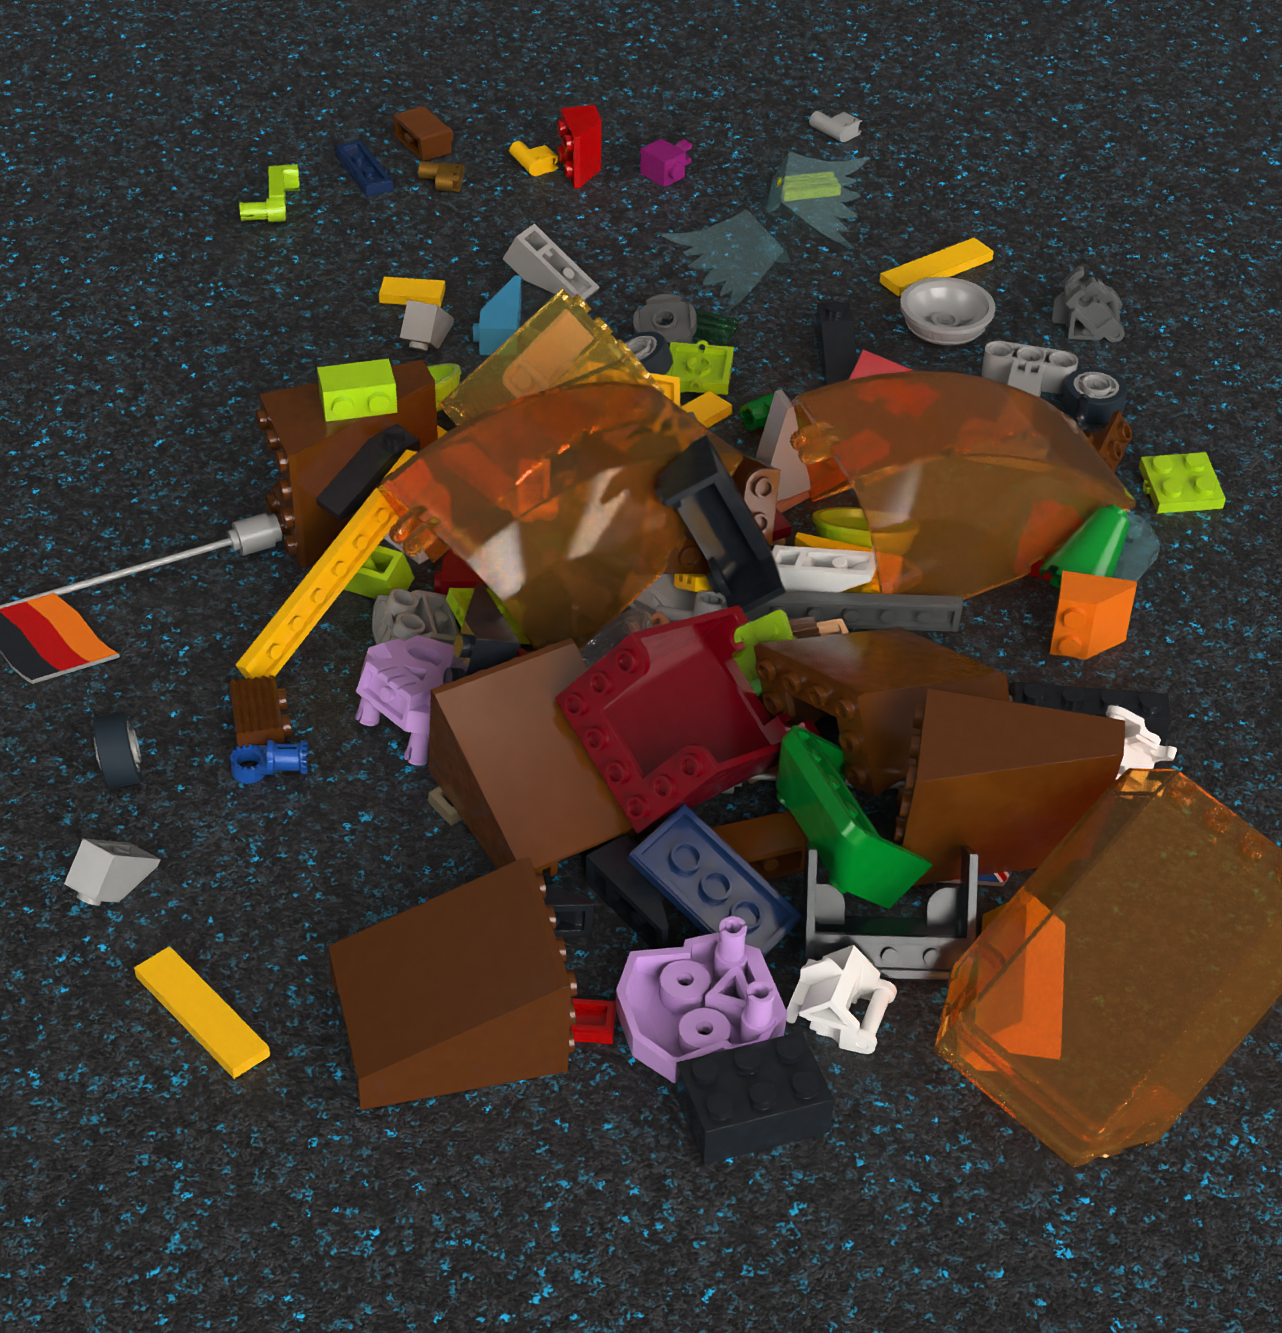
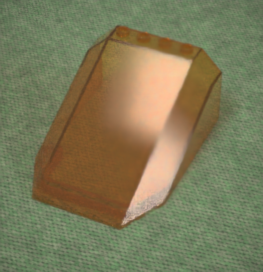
(1122, 969)

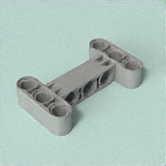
(1028, 366)

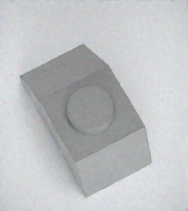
(425, 325)
(108, 870)

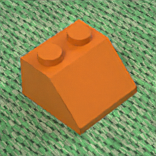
(1091, 614)

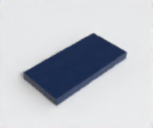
(712, 881)

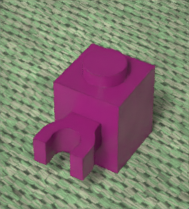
(664, 161)

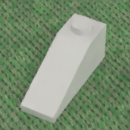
(823, 569)

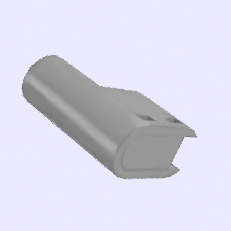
(841, 127)

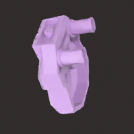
(399, 684)
(725, 996)

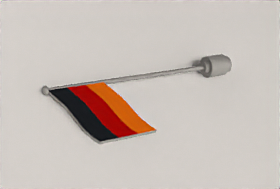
(50, 638)

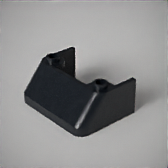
(721, 526)
(894, 945)

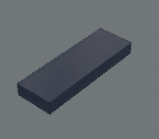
(364, 168)

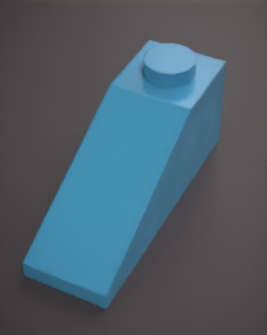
(499, 318)

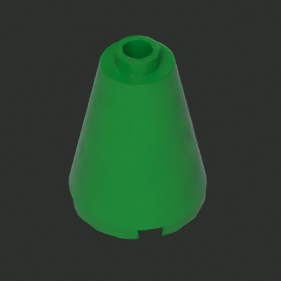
(1091, 547)

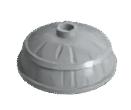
(947, 310)

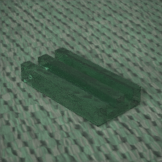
(715, 327)

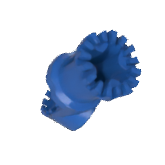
(270, 759)

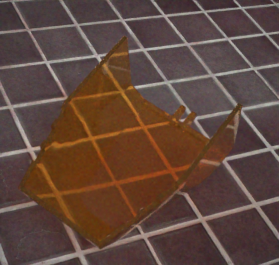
(952, 475)
(553, 501)

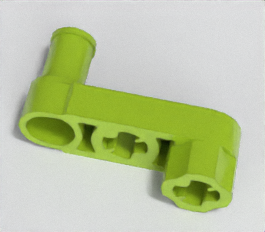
(281, 179)

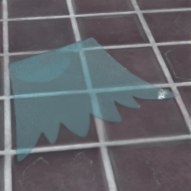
(815, 192)
(737, 252)

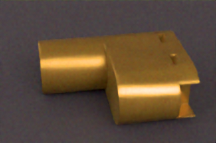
(446, 175)

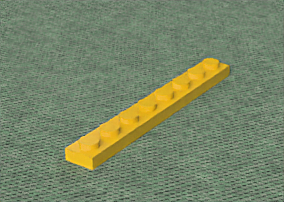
(320, 586)

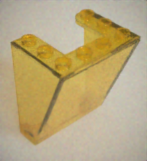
(547, 352)

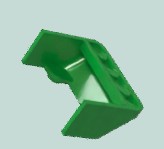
(854, 854)

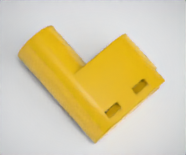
(534, 160)

